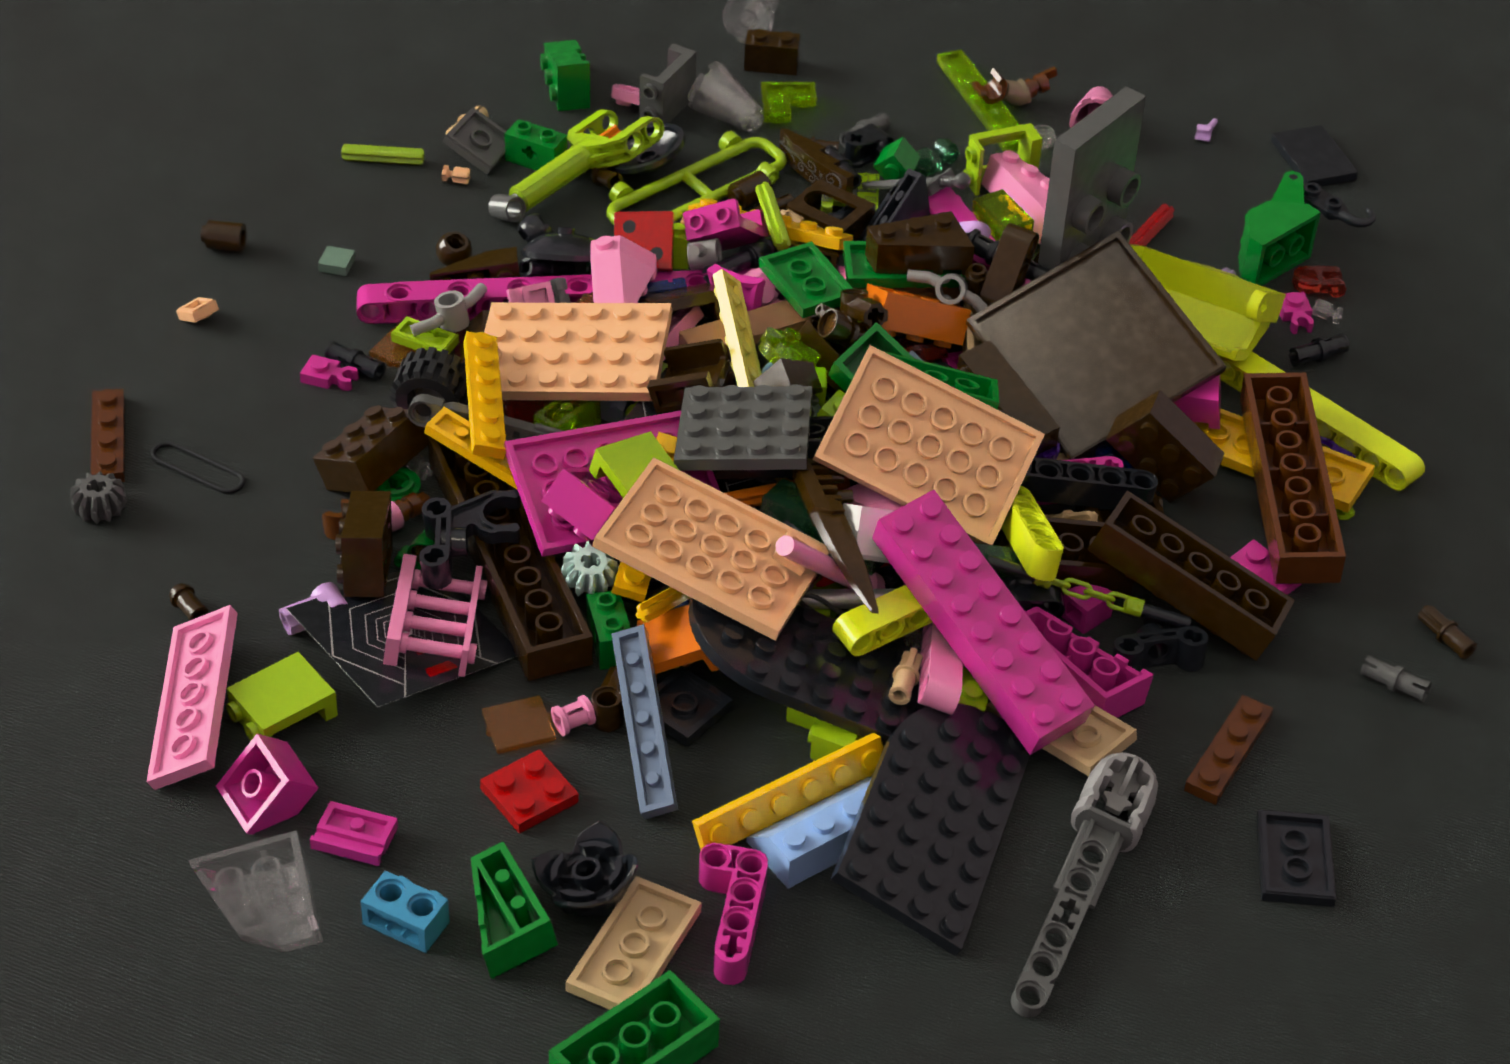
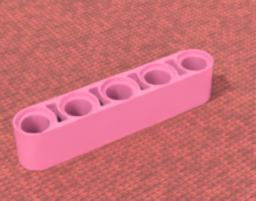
(939, 672)

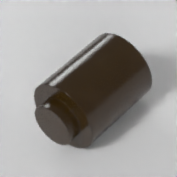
(744, 189)
(224, 235)

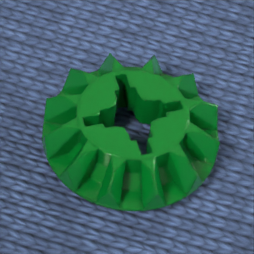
(403, 478)

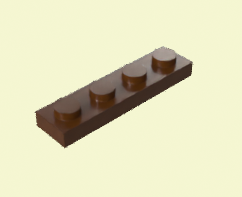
(108, 433)
(1228, 749)

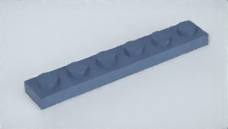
(644, 722)

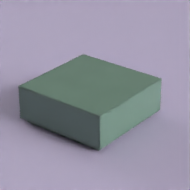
(336, 260)

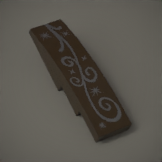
(812, 162)

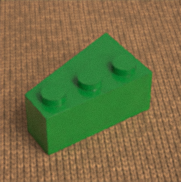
(566, 74)
(508, 912)

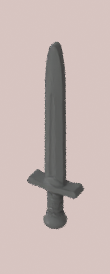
(934, 184)

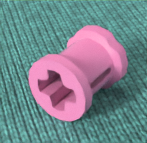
(573, 715)

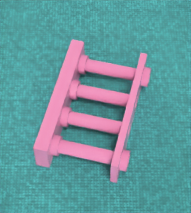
(404, 620)

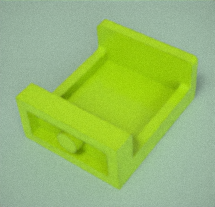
(627, 460)
(280, 697)

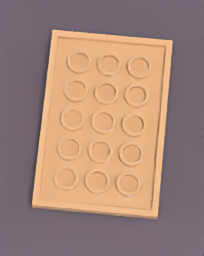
(579, 349)
(919, 435)
(706, 547)

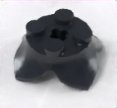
(590, 876)

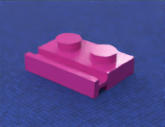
(354, 833)

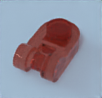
(1319, 280)

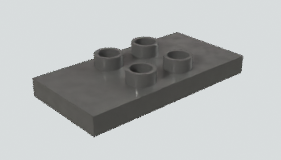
(1093, 179)

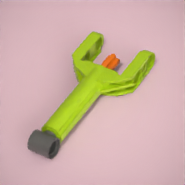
(587, 151)

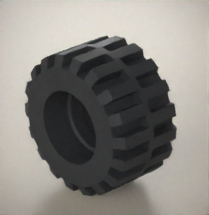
(431, 374)

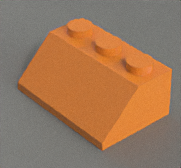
(921, 316)

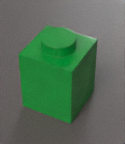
(896, 159)

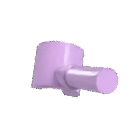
(1204, 131)

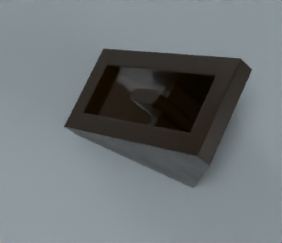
(790, 372)

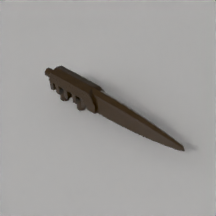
(827, 514)

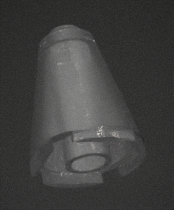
(748, 14)
(725, 99)

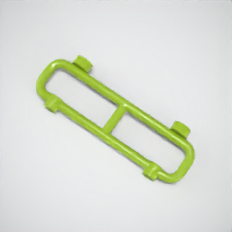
(730, 146)

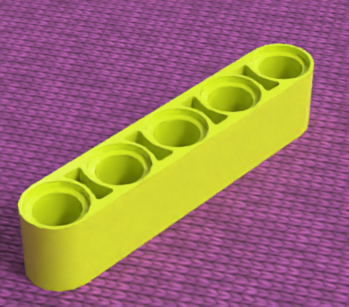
(1032, 537)
(867, 631)

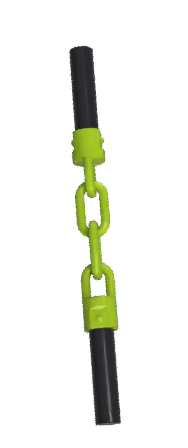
(1131, 605)

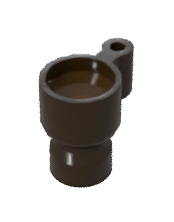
(837, 326)

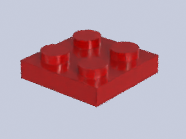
(529, 791)

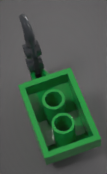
(1284, 229)

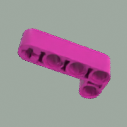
(743, 877)

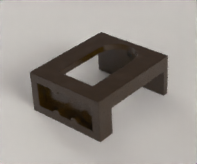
(853, 224)

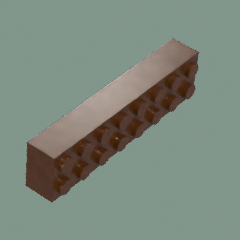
(1291, 479)

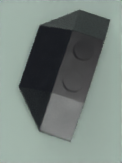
(905, 200)

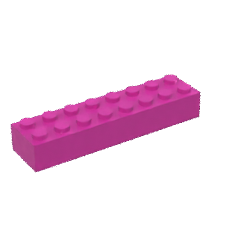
(982, 622)

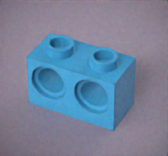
(405, 911)

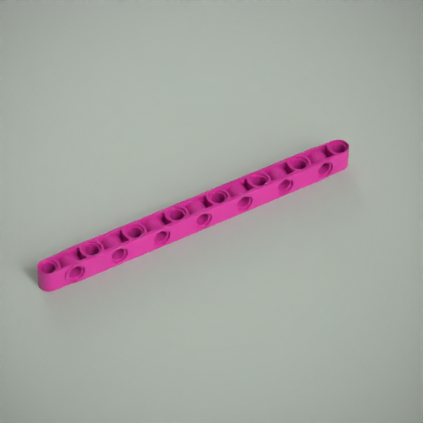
(416, 298)

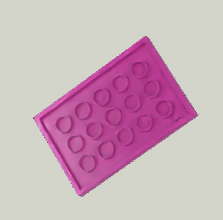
(540, 459)

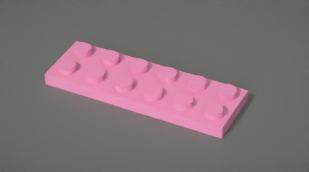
(192, 698)

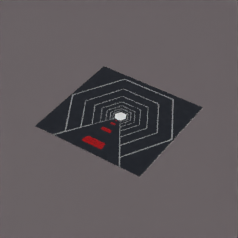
(358, 635)

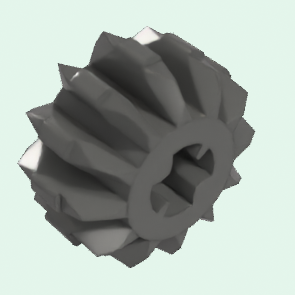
(98, 497)

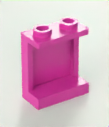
(725, 223)

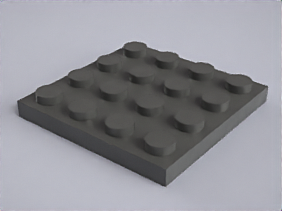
(744, 428)

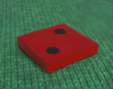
(651, 231)

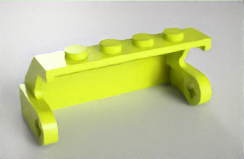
(1219, 304)

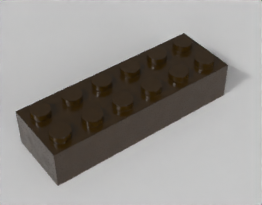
(1192, 575)

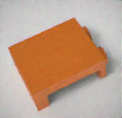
(673, 641)

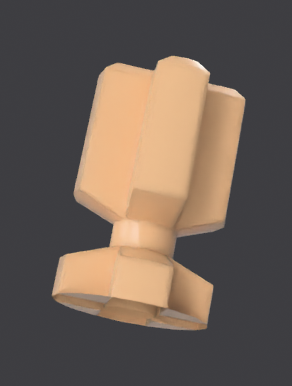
(459, 174)

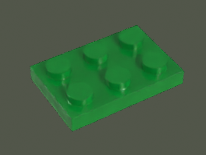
(804, 278)

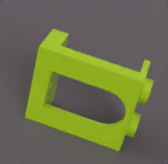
(1028, 149)

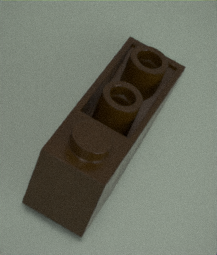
(488, 264)

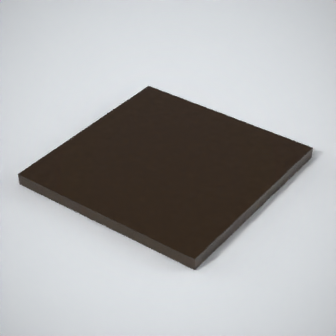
(1097, 341)

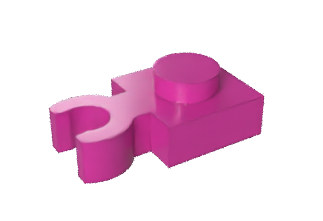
(1298, 311)
(325, 372)

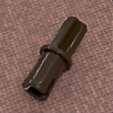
(1447, 632)

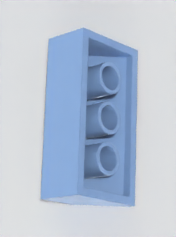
(810, 838)

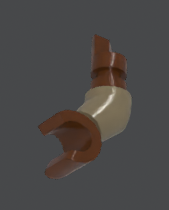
(1014, 92)

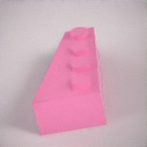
(1020, 182)

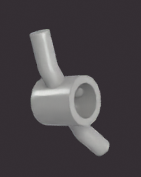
(704, 253)
(938, 281)
(451, 311)

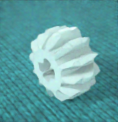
(589, 569)

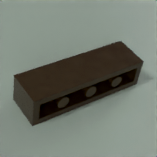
(1014, 394)

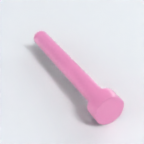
(818, 562)

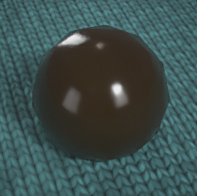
(453, 248)

